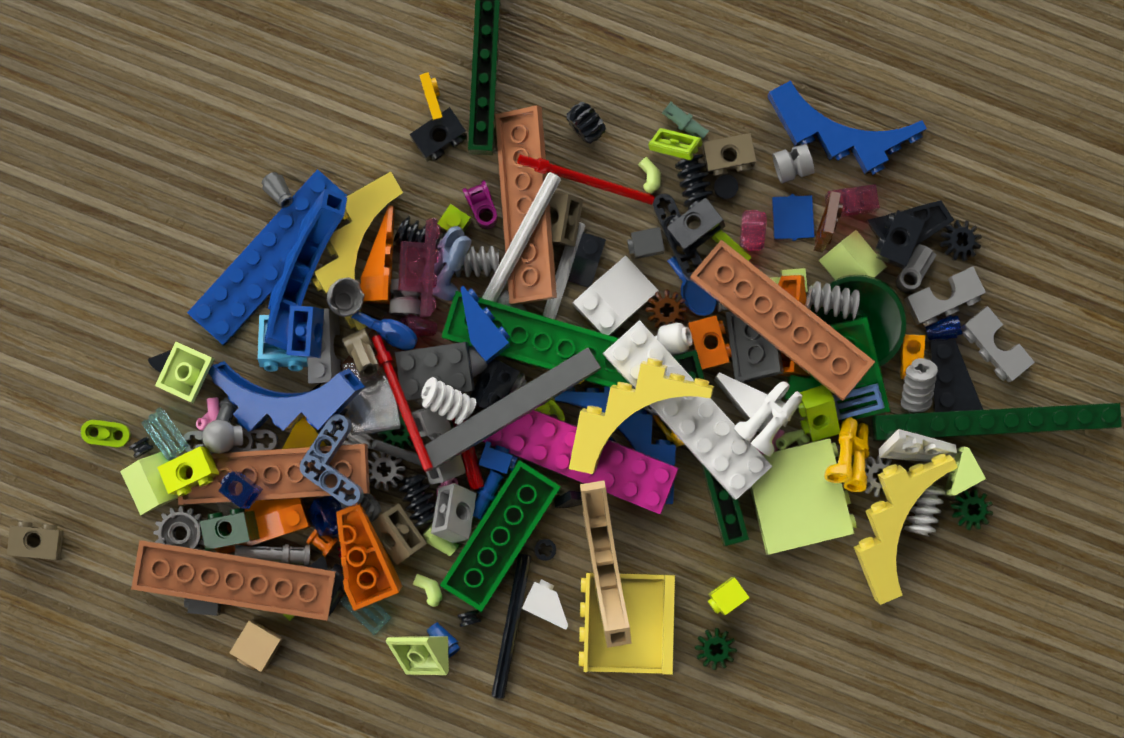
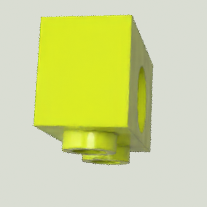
(174, 472)
(727, 596)

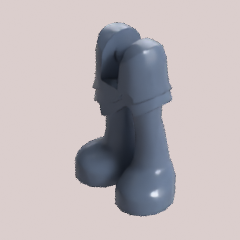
(453, 253)

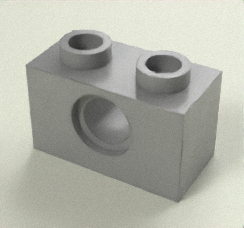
(453, 513)

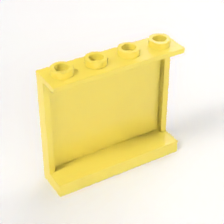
(651, 623)

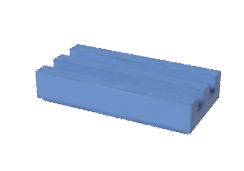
(877, 396)

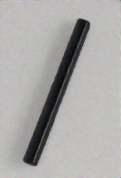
(511, 626)

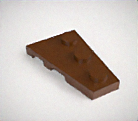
(828, 222)

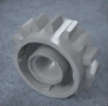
(176, 519)

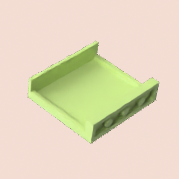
(797, 502)

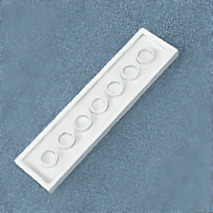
(693, 419)

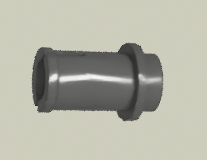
(226, 410)

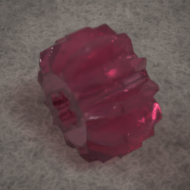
(753, 230)

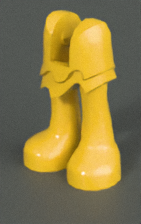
(852, 441)

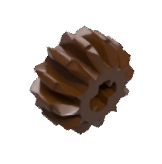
(660, 303)

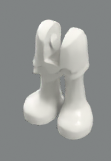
(781, 412)

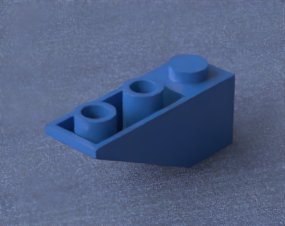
(483, 334)

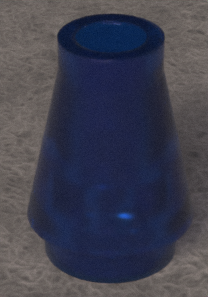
(944, 329)

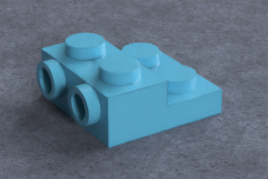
(273, 357)

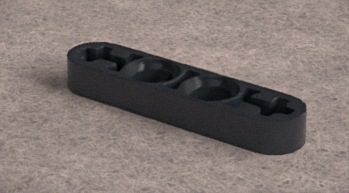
(660, 213)

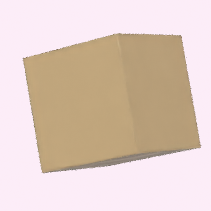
(256, 646)

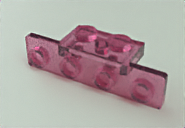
(417, 267)

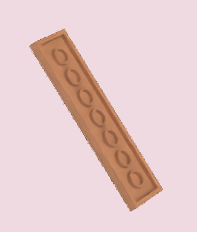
(523, 134)
(782, 320)
(280, 473)
(233, 580)

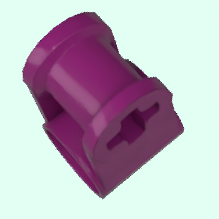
(480, 201)

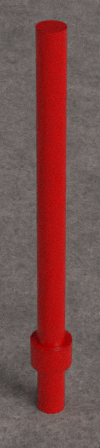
(543, 166)
(385, 360)

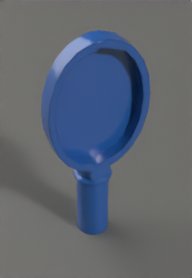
(695, 297)
(390, 330)

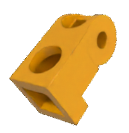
(911, 349)

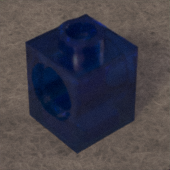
(249, 492)
(324, 515)

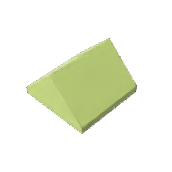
(852, 257)
(184, 372)
(965, 475)
(146, 483)
(421, 654)

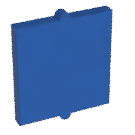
(793, 217)

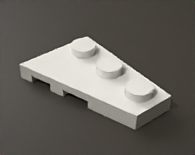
(914, 447)

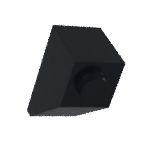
(586, 260)

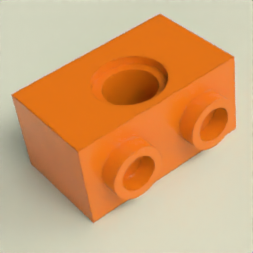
(710, 357)

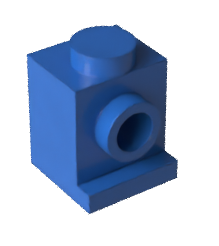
(497, 459)

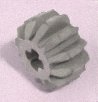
(873, 468)
(379, 476)

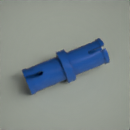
(487, 493)

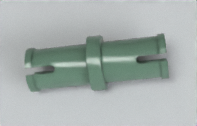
(684, 121)

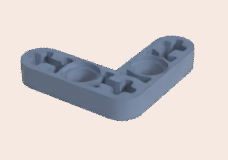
(322, 461)

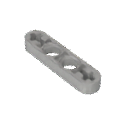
(260, 435)

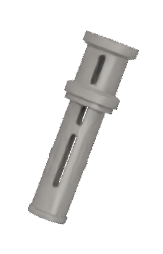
(282, 554)

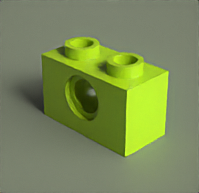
(818, 413)

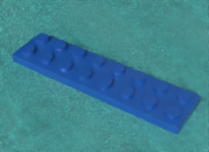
(258, 268)

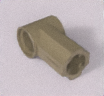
(360, 349)

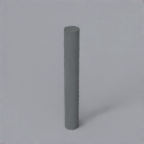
(396, 452)

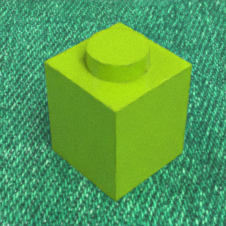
(454, 217)

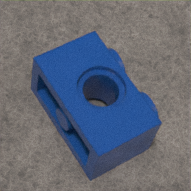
(305, 331)

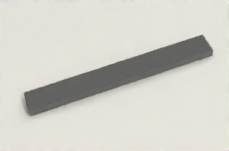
(512, 408)

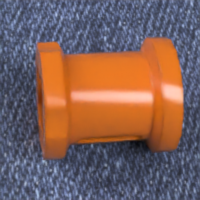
(323, 543)

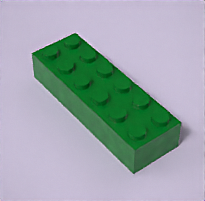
(500, 536)

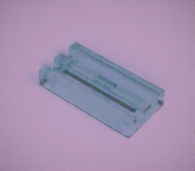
(153, 419)
(380, 624)

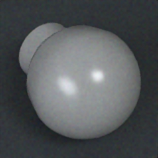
(221, 436)

